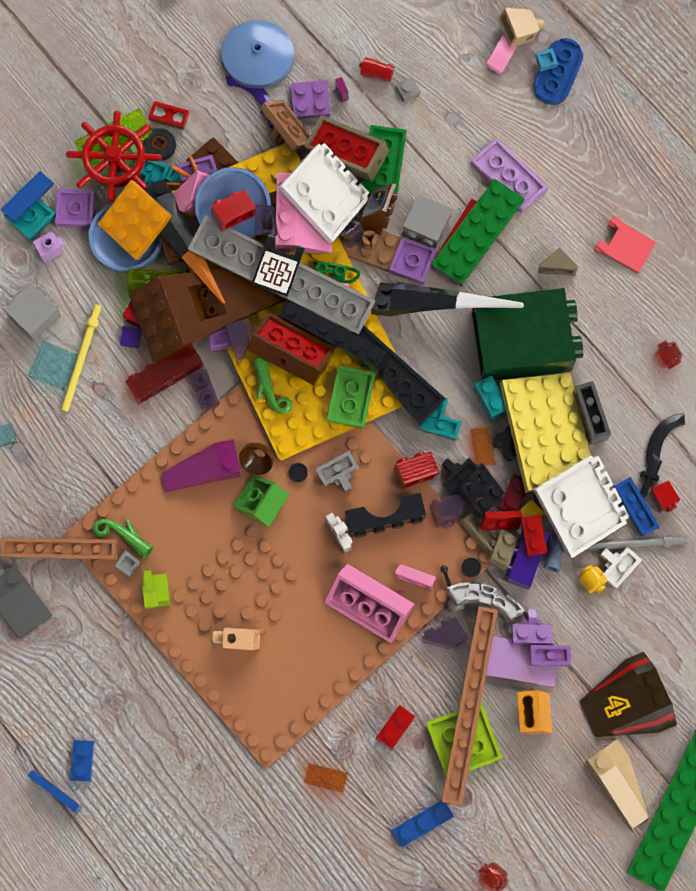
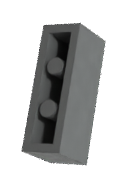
(591, 413)

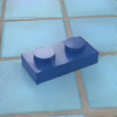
(82, 760)

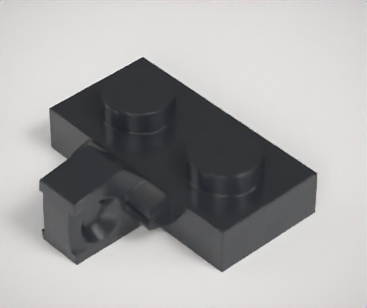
(456, 474)

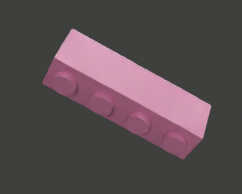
(369, 603)

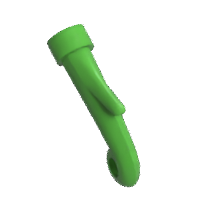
(265, 385)
(142, 547)

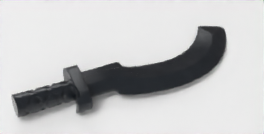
(654, 449)

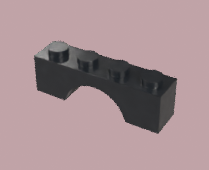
(362, 522)

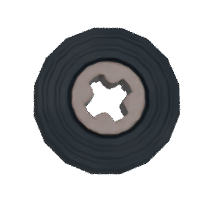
(163, 136)

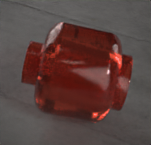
(668, 354)
(493, 877)

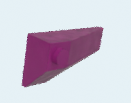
(207, 466)

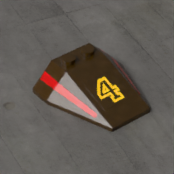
(630, 701)

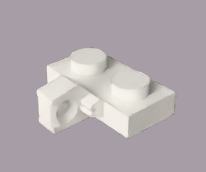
(338, 529)
(619, 565)

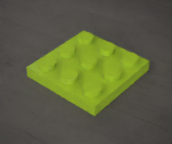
(485, 746)

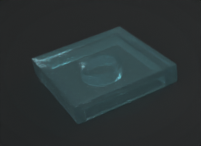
(53, 365)

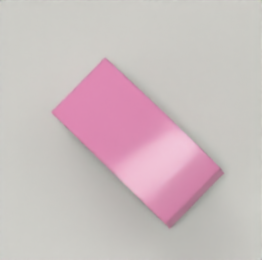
(500, 56)

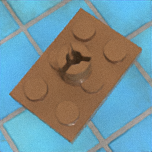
(286, 125)
(374, 249)

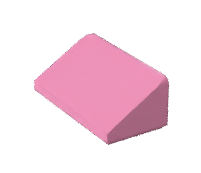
(415, 577)

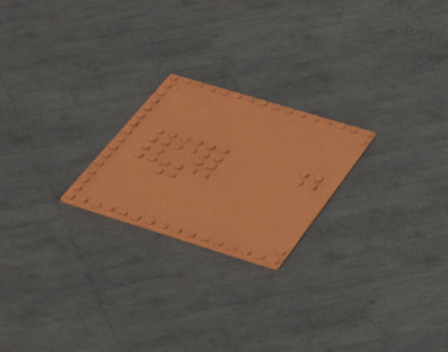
(273, 577)

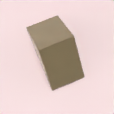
(558, 264)

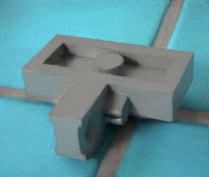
(338, 471)

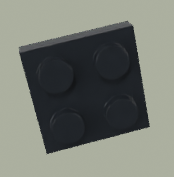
(480, 490)

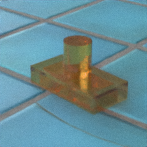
(326, 778)

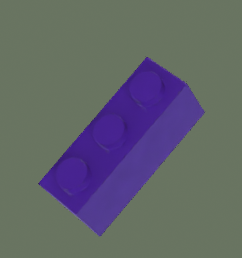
(524, 567)

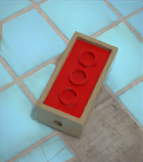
(356, 150)

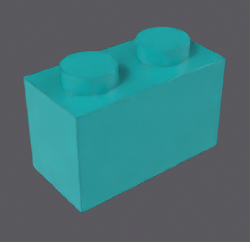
(490, 398)

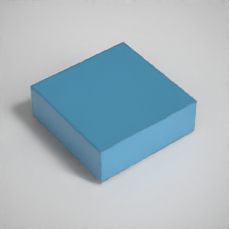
(546, 59)

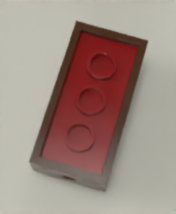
(291, 348)

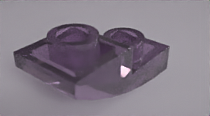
(203, 389)

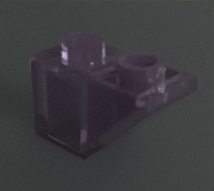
(445, 636)

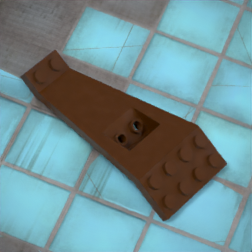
(178, 313)

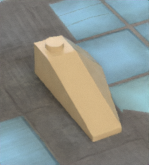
(616, 776)

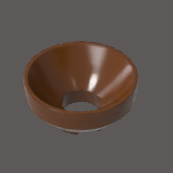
(252, 462)

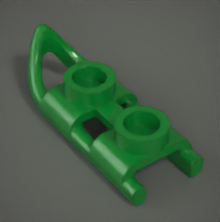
(339, 271)

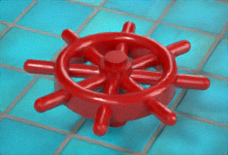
(113, 156)

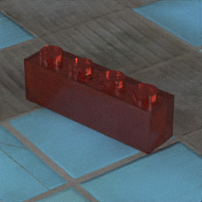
(164, 373)

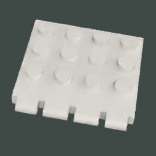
(324, 192)
(582, 505)

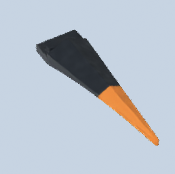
(179, 236)

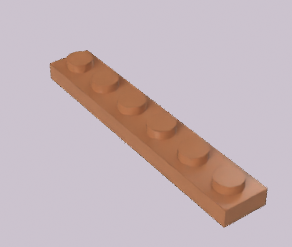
(59, 548)

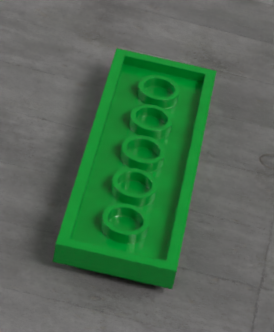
(477, 232)

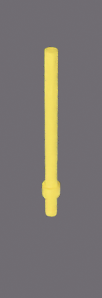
(91, 324)

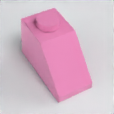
(186, 193)

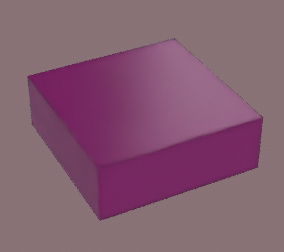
(341, 89)

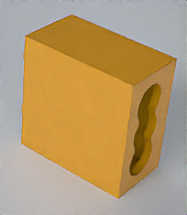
(534, 712)

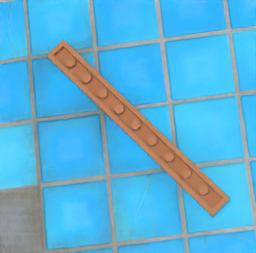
(469, 706)

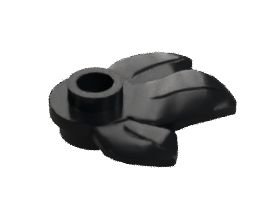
(505, 441)

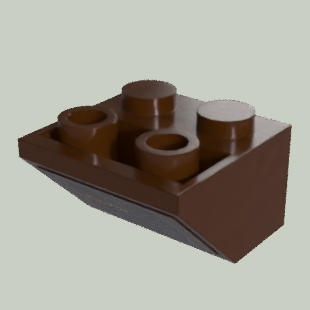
(379, 209)

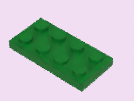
(391, 167)

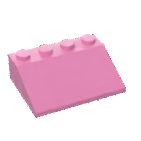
(295, 228)

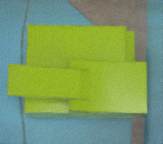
(155, 590)

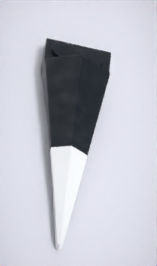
(412, 298)

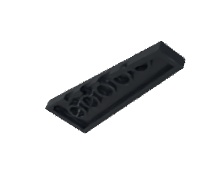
(405, 383)

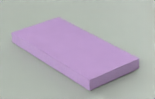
(500, 163)
(513, 664)

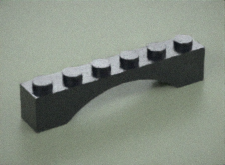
(358, 349)

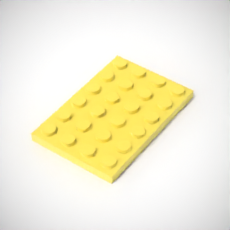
(544, 426)

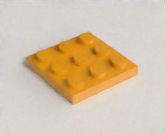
(134, 220)

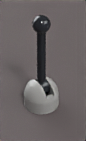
(451, 606)

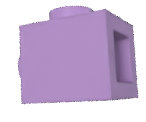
(49, 246)

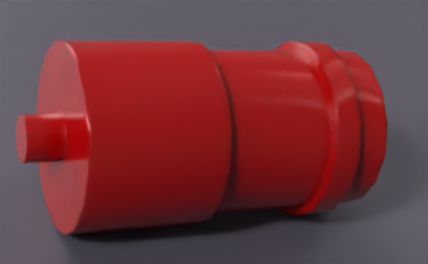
(376, 69)

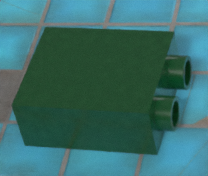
(527, 338)

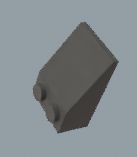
(20, 602)

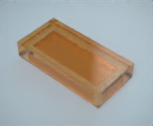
(483, 446)

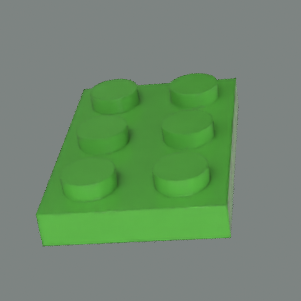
(351, 397)

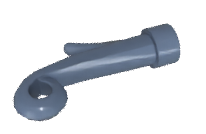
(555, 550)

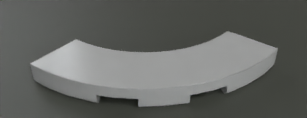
(486, 595)

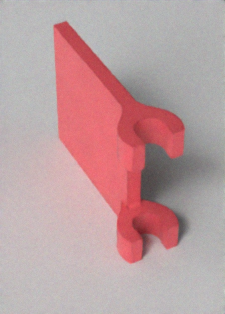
(626, 246)

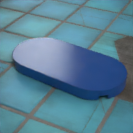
(554, 84)

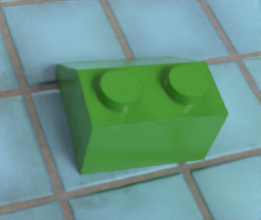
(261, 500)

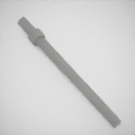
(666, 541)

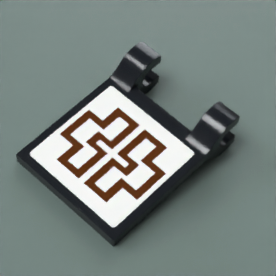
(277, 268)

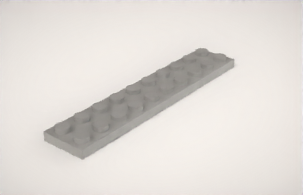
(309, 288)

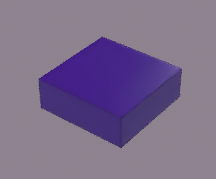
(130, 337)

